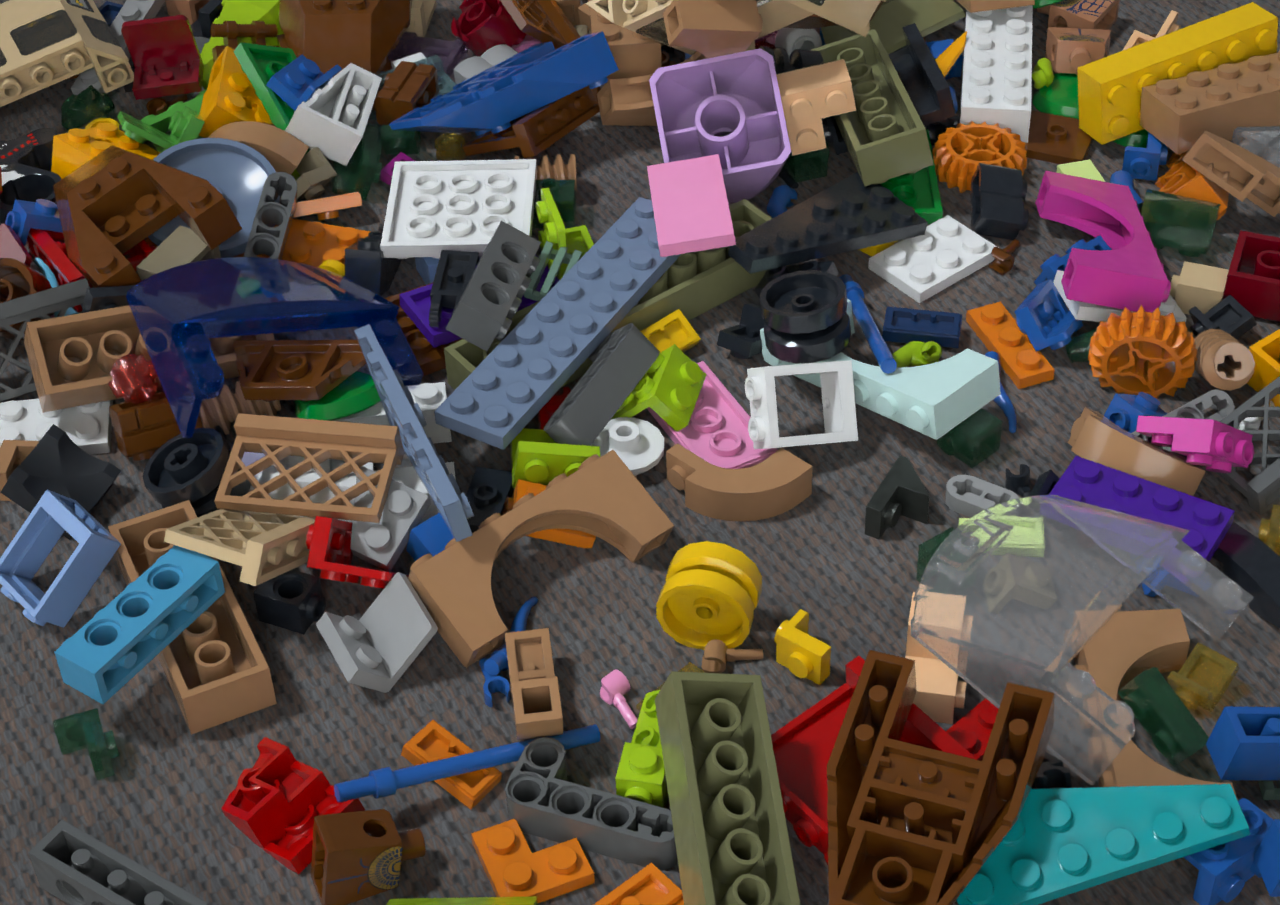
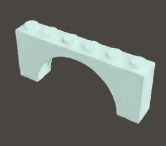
(921, 397)

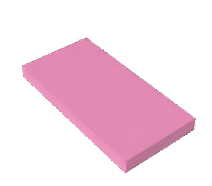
(690, 206)
(717, 428)

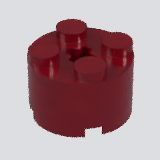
(485, 26)

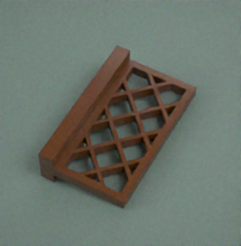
(542, 21)
(540, 127)

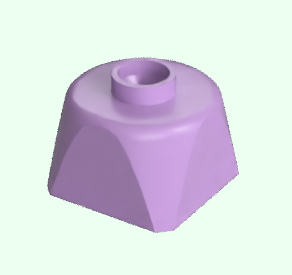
(724, 97)

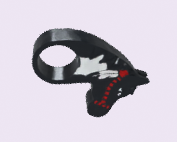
(27, 169)

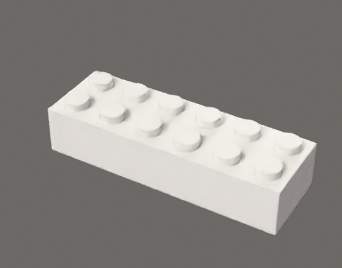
(998, 69)

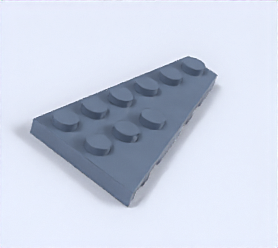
(417, 446)

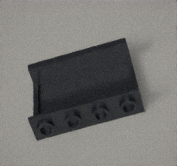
(921, 80)

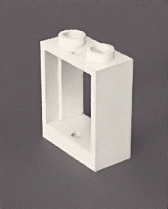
(837, 402)

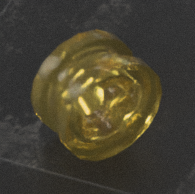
(450, 147)

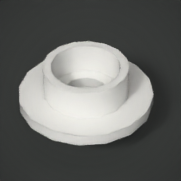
(634, 441)

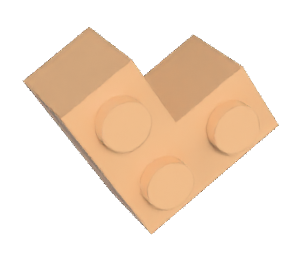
(809, 97)
(936, 683)

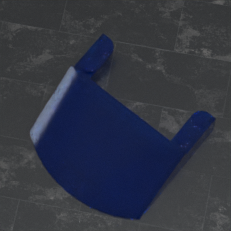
(249, 297)

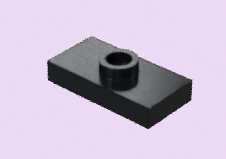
(488, 494)

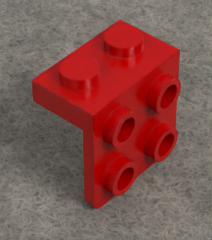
(331, 552)

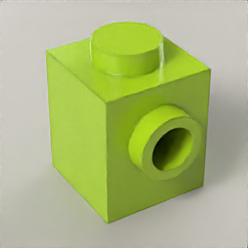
(642, 774)

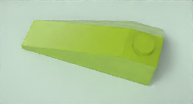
(243, 13)

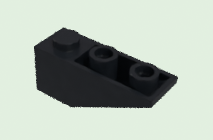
(367, 264)

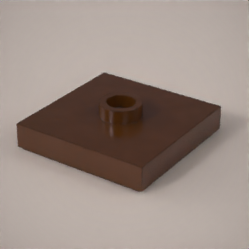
(1056, 139)

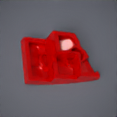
(279, 803)

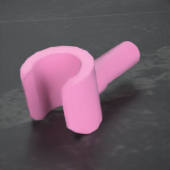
(612, 691)

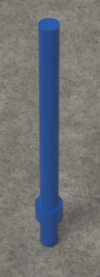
(868, 326)
(384, 781)

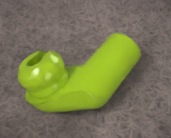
(1042, 73)
(917, 354)

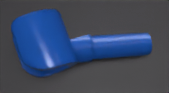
(494, 684)

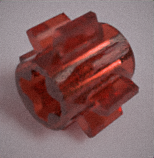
(133, 379)

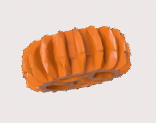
(966, 146)
(1152, 355)

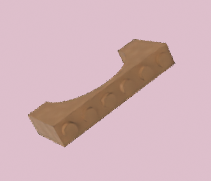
(705, 26)
(596, 499)
(1117, 655)

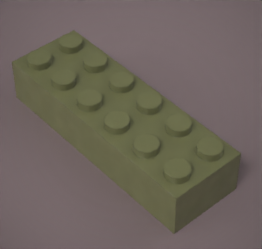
(885, 129)
(724, 791)

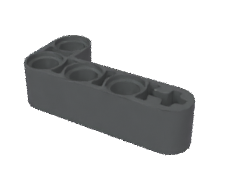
(267, 239)
(615, 372)
(600, 820)

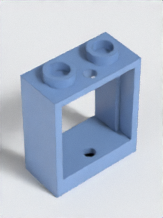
(32, 546)

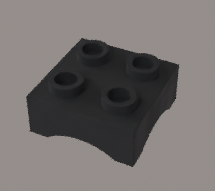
(61, 468)

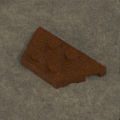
(295, 367)

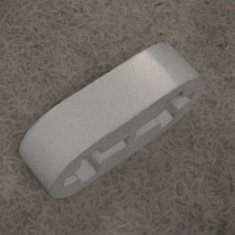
(978, 495)

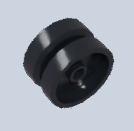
(805, 316)
(190, 471)

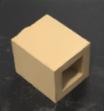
(1198, 287)

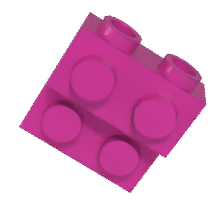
(1201, 440)

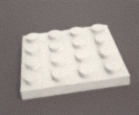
(456, 205)

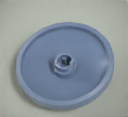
(233, 171)

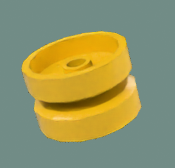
(709, 595)

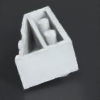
(337, 114)

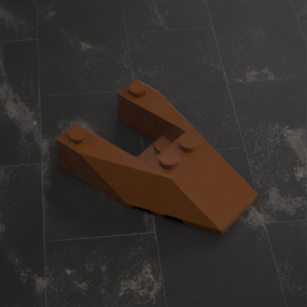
(344, 30)
(125, 199)
(916, 818)

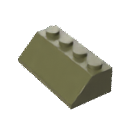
(895, 14)

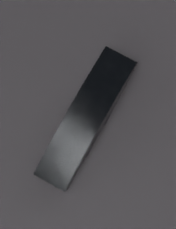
(1254, 569)

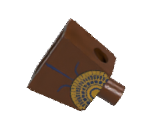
(359, 855)

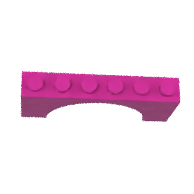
(1111, 278)

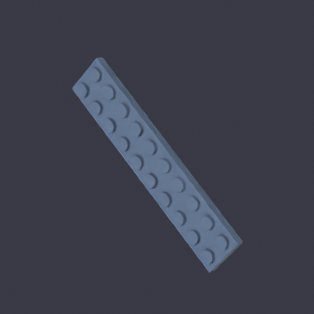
(558, 332)

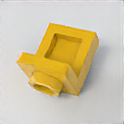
(801, 652)

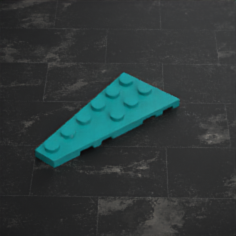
(1101, 834)

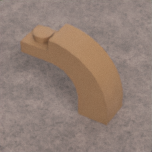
(273, 143)
(1108, 444)
(740, 493)
(533, 684)

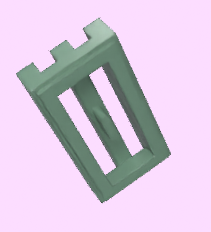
(559, 256)

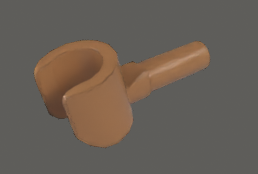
(717, 654)

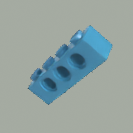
(139, 623)

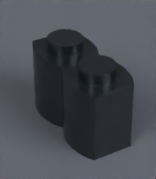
(998, 201)

